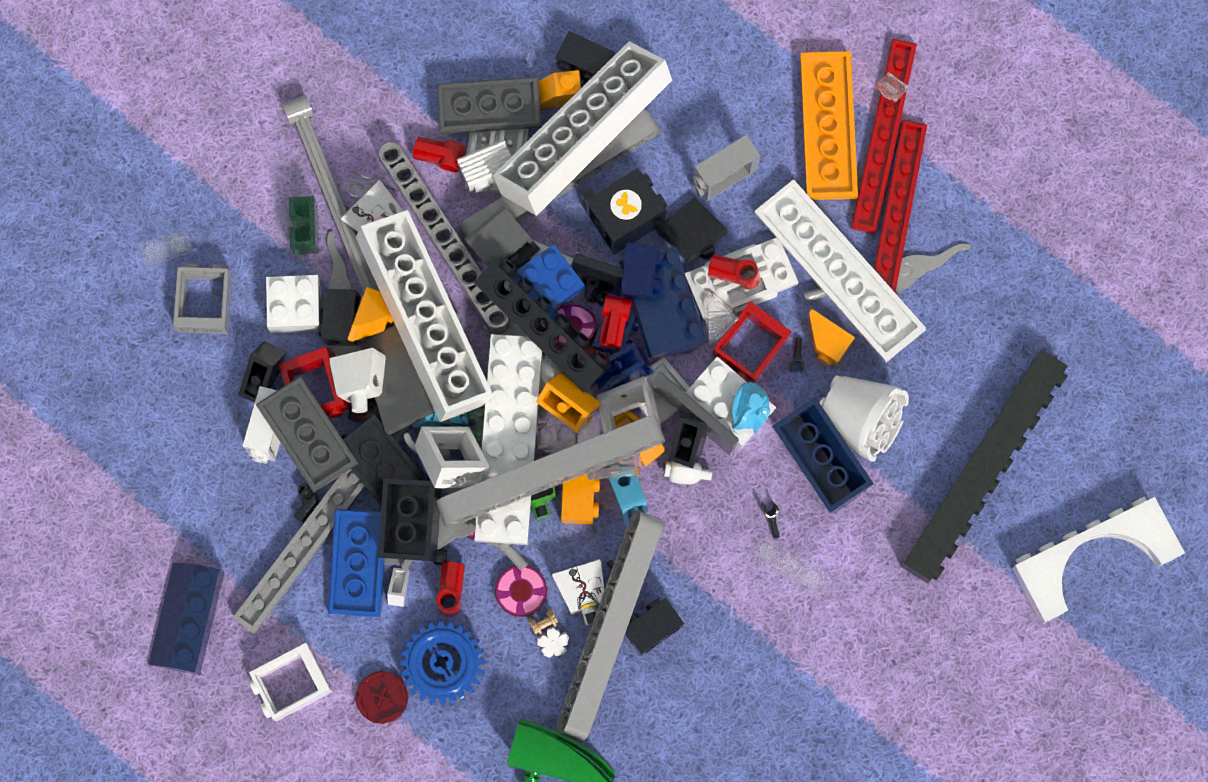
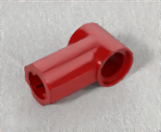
(439, 153)
(732, 270)
(615, 315)
(451, 586)

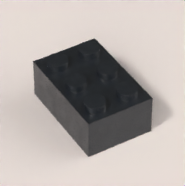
(409, 520)

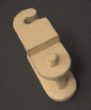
(537, 627)

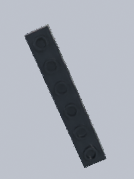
(529, 321)

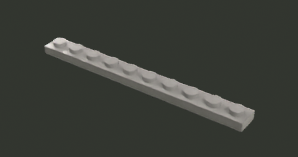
(301, 549)

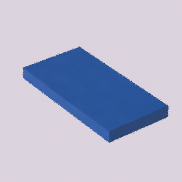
(355, 564)

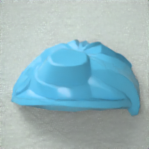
(750, 407)

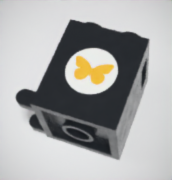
(625, 210)

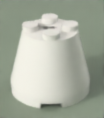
(865, 413)

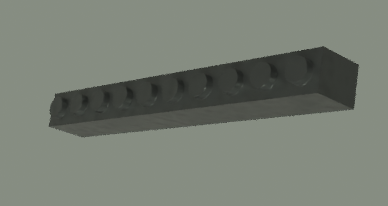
(984, 466)

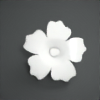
(553, 642)

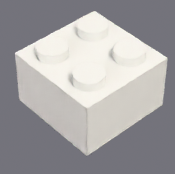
(293, 304)

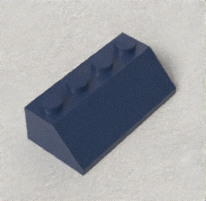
(671, 321)
(823, 455)
(186, 618)

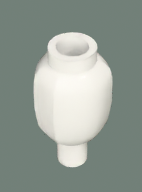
(685, 475)

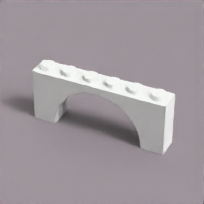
(1141, 525)

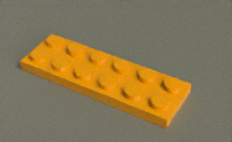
(828, 125)

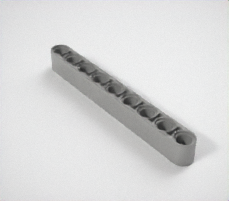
(635, 134)
(438, 227)
(550, 471)
(609, 625)

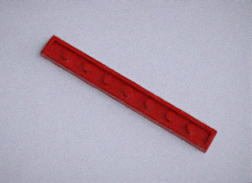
(882, 142)
(899, 201)

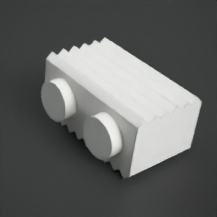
(482, 165)

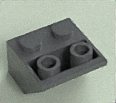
(503, 238)

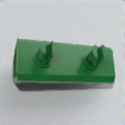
(555, 755)

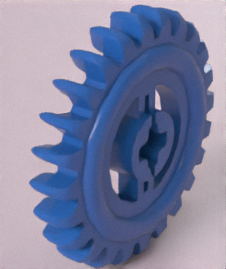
(455, 684)

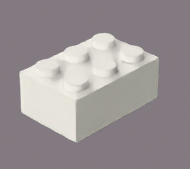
(716, 392)

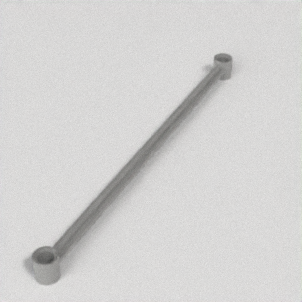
(298, 112)

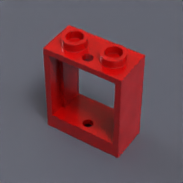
(766, 323)
(310, 362)

